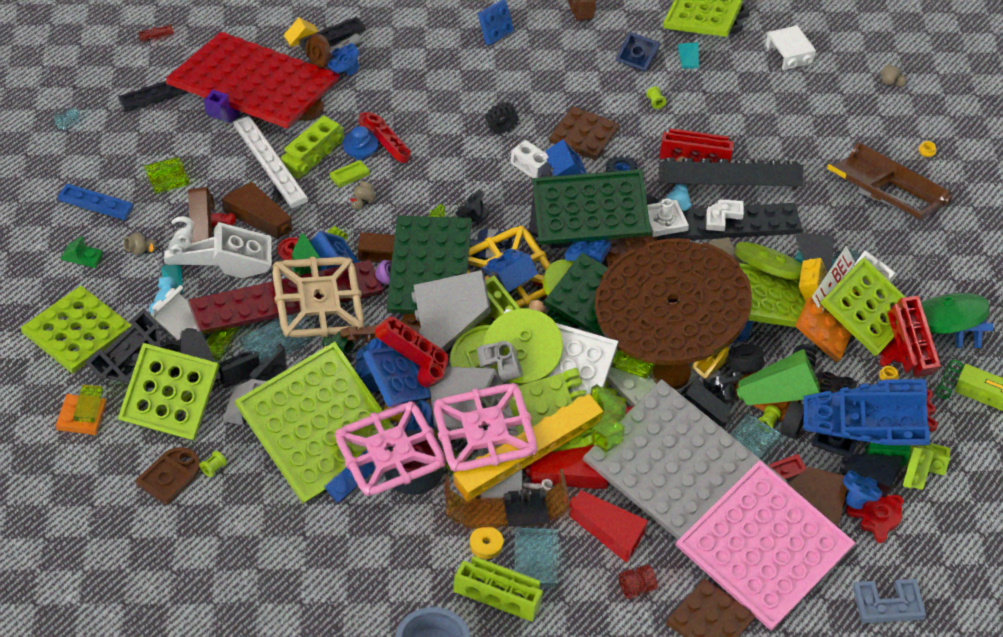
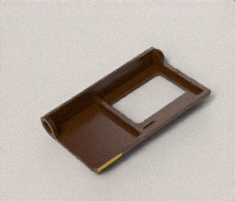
(874, 170)

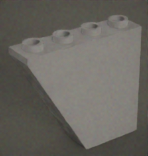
(451, 307)
(459, 381)

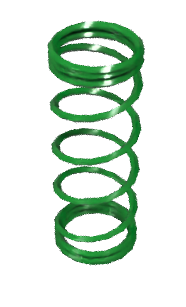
(945, 388)

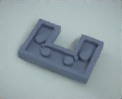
(903, 608)

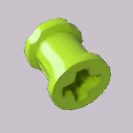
(657, 99)
(770, 415)
(213, 464)

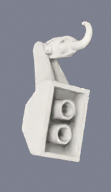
(232, 249)

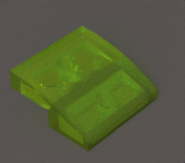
(166, 174)

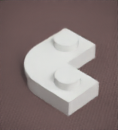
(723, 209)

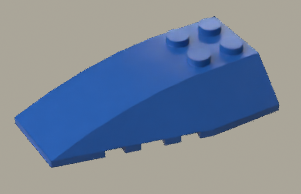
(877, 413)

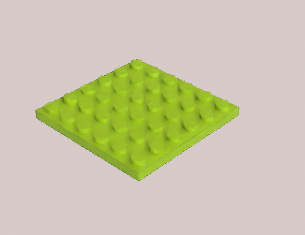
(300, 413)

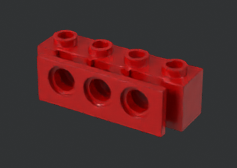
(695, 145)
(915, 335)

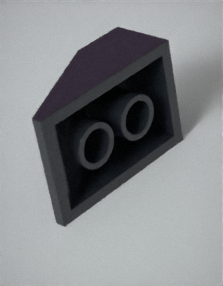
(835, 445)

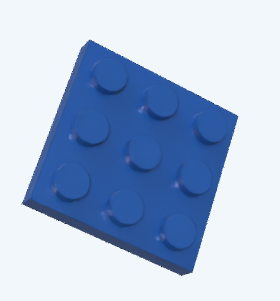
(395, 376)

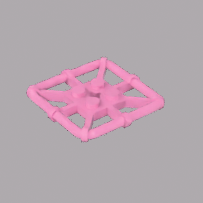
(478, 437)
(384, 459)

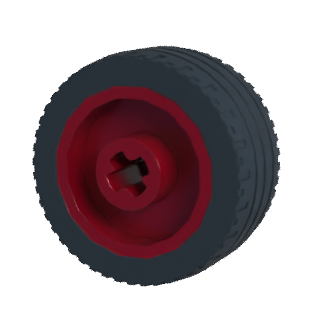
(421, 484)

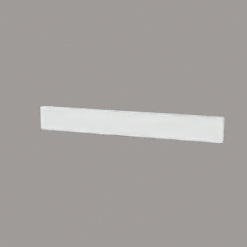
(270, 162)

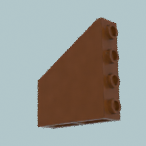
(823, 491)

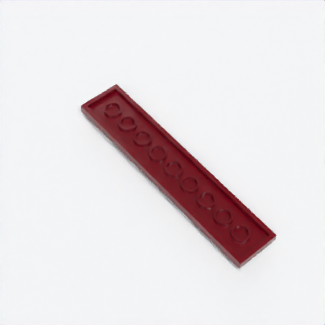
(257, 302)

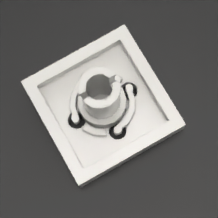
(669, 214)

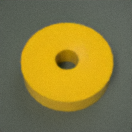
(483, 550)

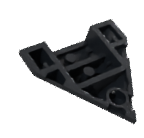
(121, 357)

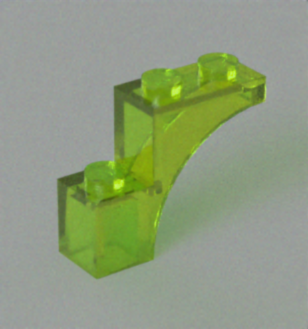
(609, 430)

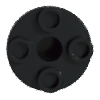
(474, 207)
(724, 386)

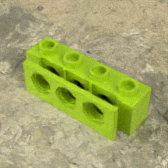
(312, 146)
(487, 592)

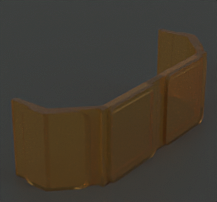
(491, 511)

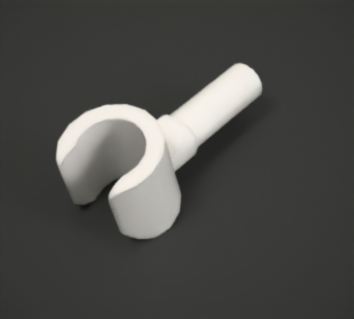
(545, 485)

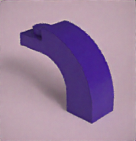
(218, 107)

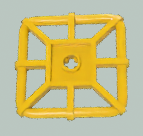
(537, 256)

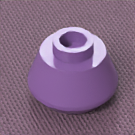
(383, 272)

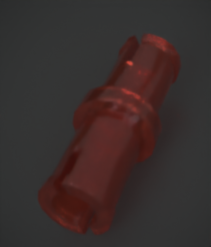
(155, 32)

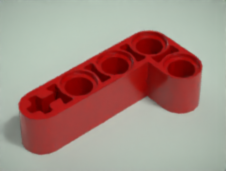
(414, 347)

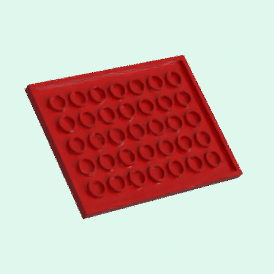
(254, 78)

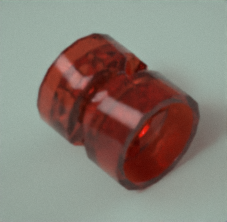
(640, 581)

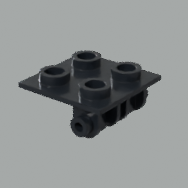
(833, 383)
(527, 508)

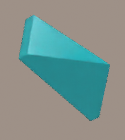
(689, 55)
(175, 272)

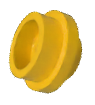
(927, 149)
(888, 373)

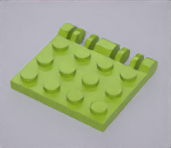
(546, 397)

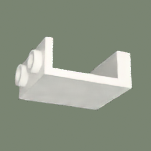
(792, 46)
(174, 313)

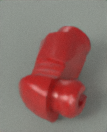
(229, 219)

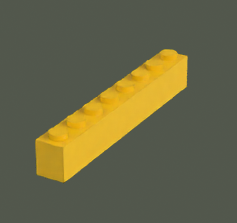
(549, 434)

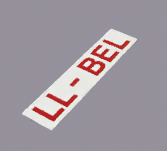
(834, 276)

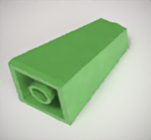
(780, 382)

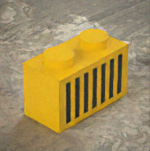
(811, 276)

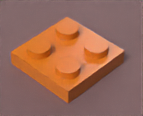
(66, 417)

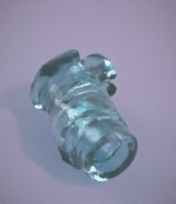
(66, 117)

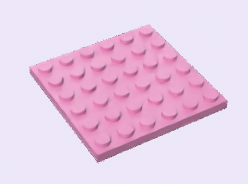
(765, 545)

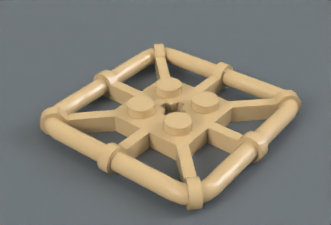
(307, 289)

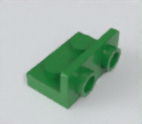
(893, 450)

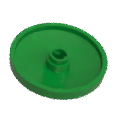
(955, 312)

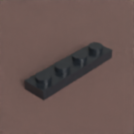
(338, 32)
(148, 95)

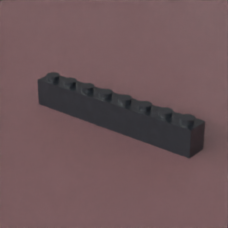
(730, 173)

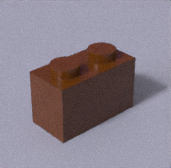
(375, 247)

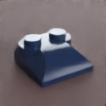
(638, 51)

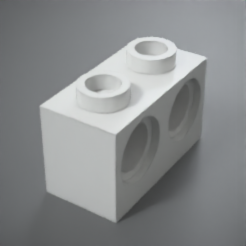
(530, 159)

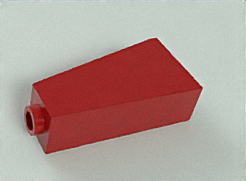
(575, 470)
(608, 523)

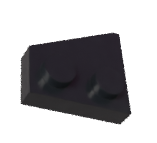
(271, 367)

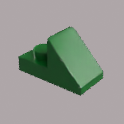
(80, 254)

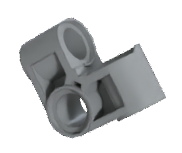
(508, 365)

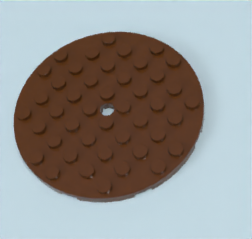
(710, 307)

